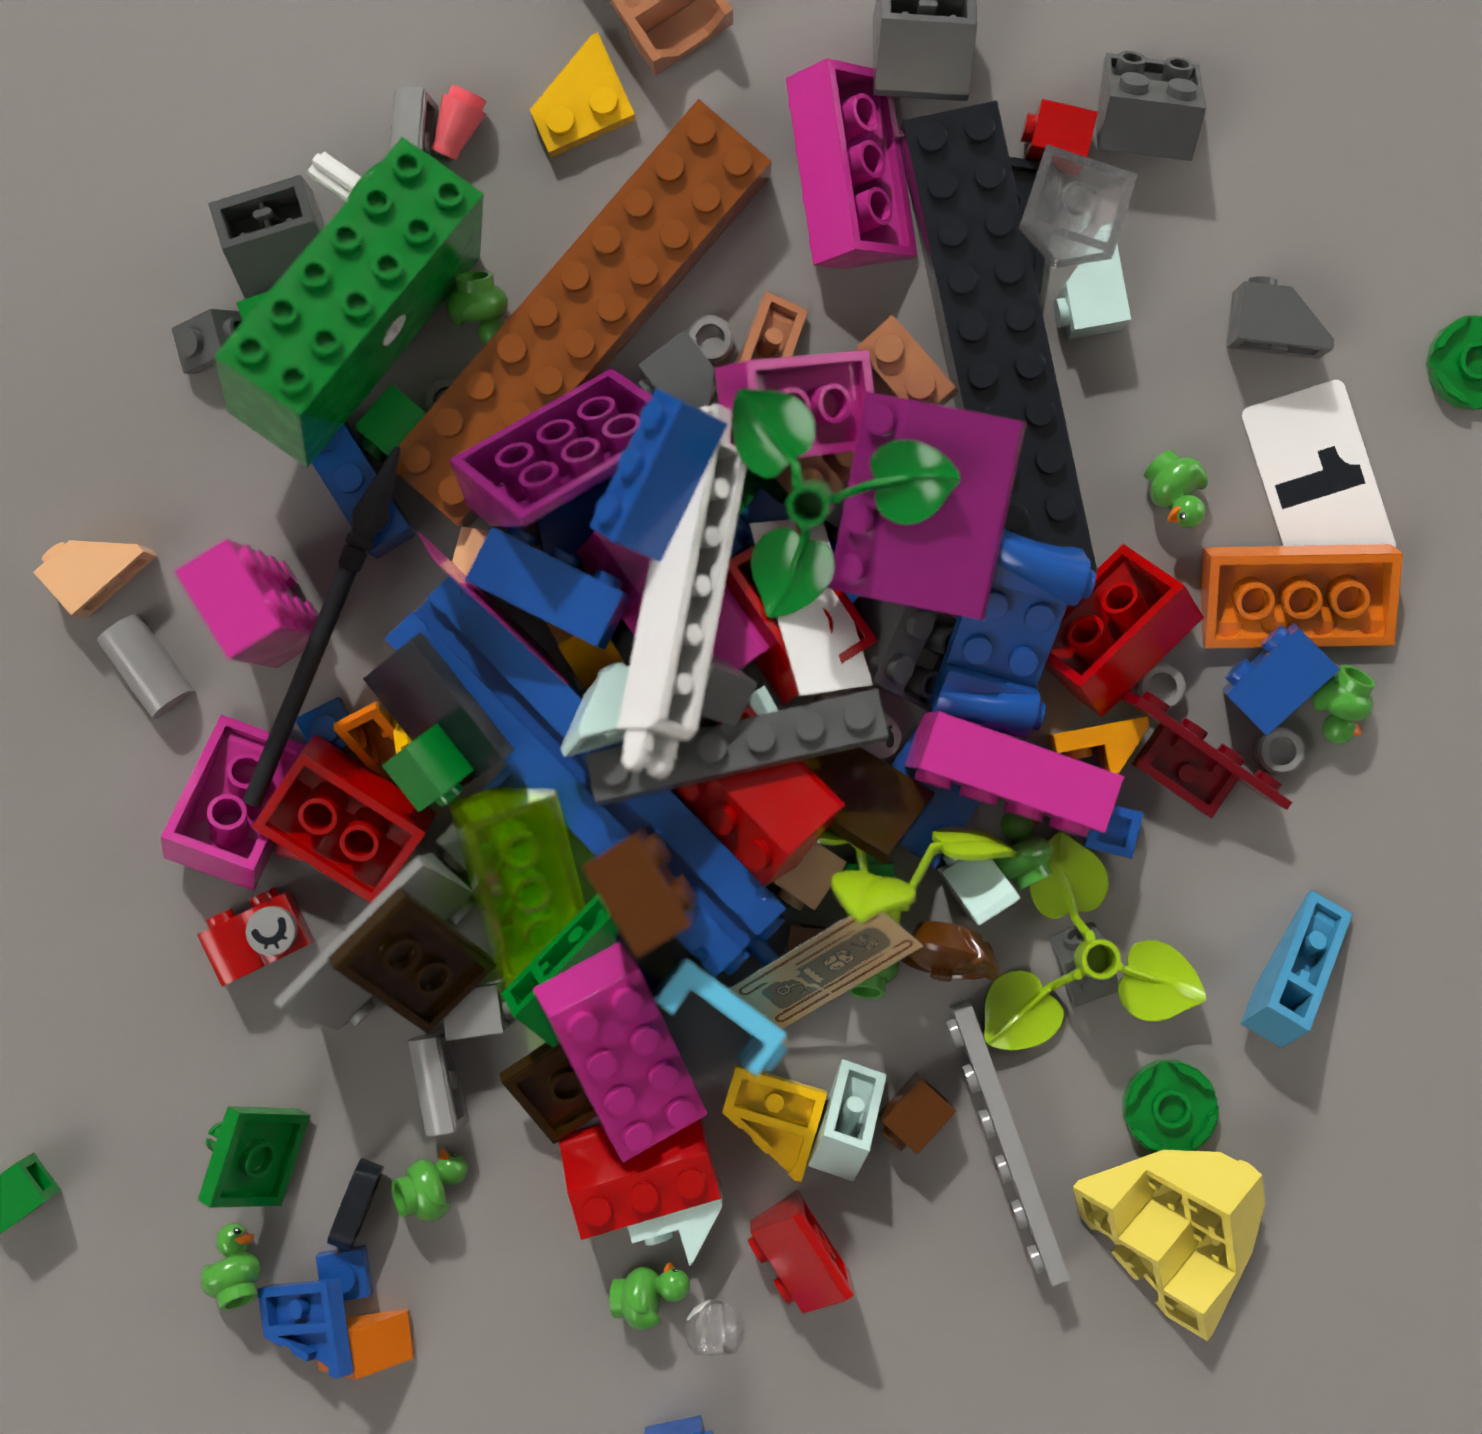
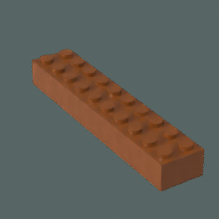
(591, 297)

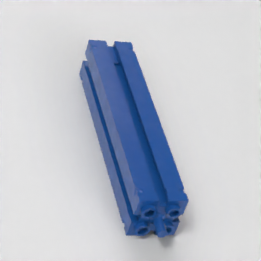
(534, 715)

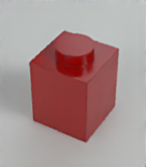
(1060, 127)

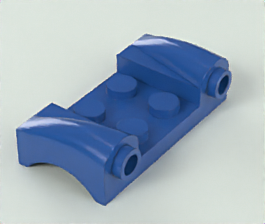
(997, 662)

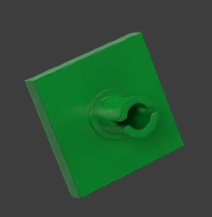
(252, 1156)

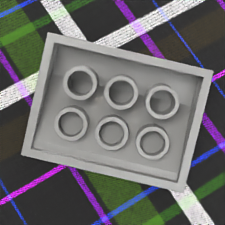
(333, 999)

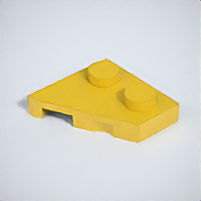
(582, 101)
(776, 1115)

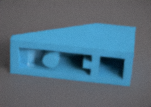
(1297, 972)

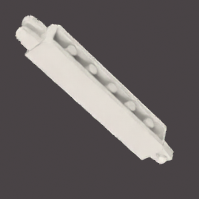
(681, 617)

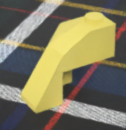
(1181, 1225)

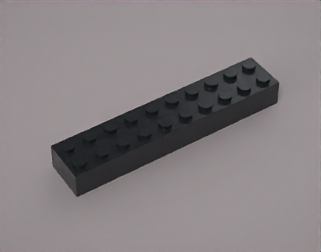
(993, 309)

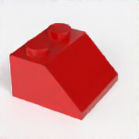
(801, 1255)

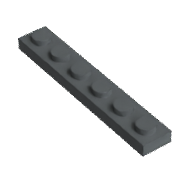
(748, 747)

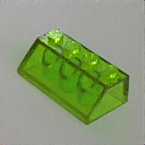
(518, 871)

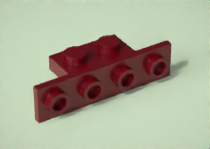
(1190, 766)

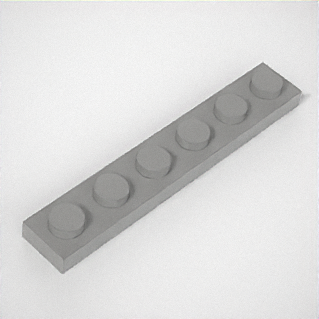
(1012, 1162)

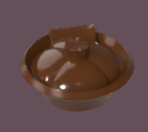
(952, 953)

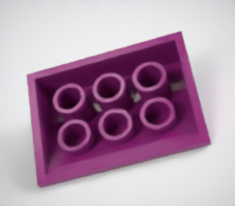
(551, 452)
(954, 553)

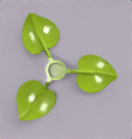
(870, 895)
(1154, 982)

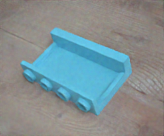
(764, 1042)

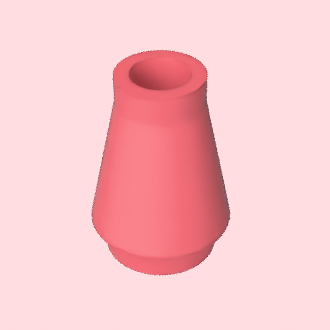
(457, 121)

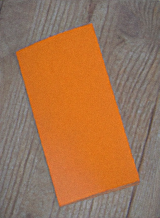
(1327, 590)

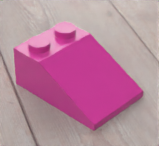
(828, 384)
(210, 821)

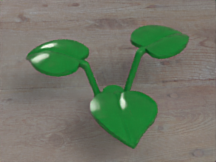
(769, 435)

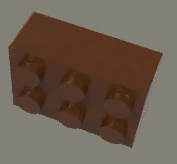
(642, 890)

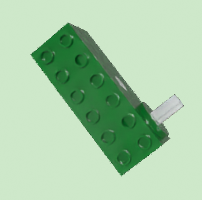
(351, 298)

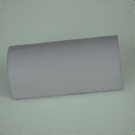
(414, 118)
(145, 665)
(438, 1083)

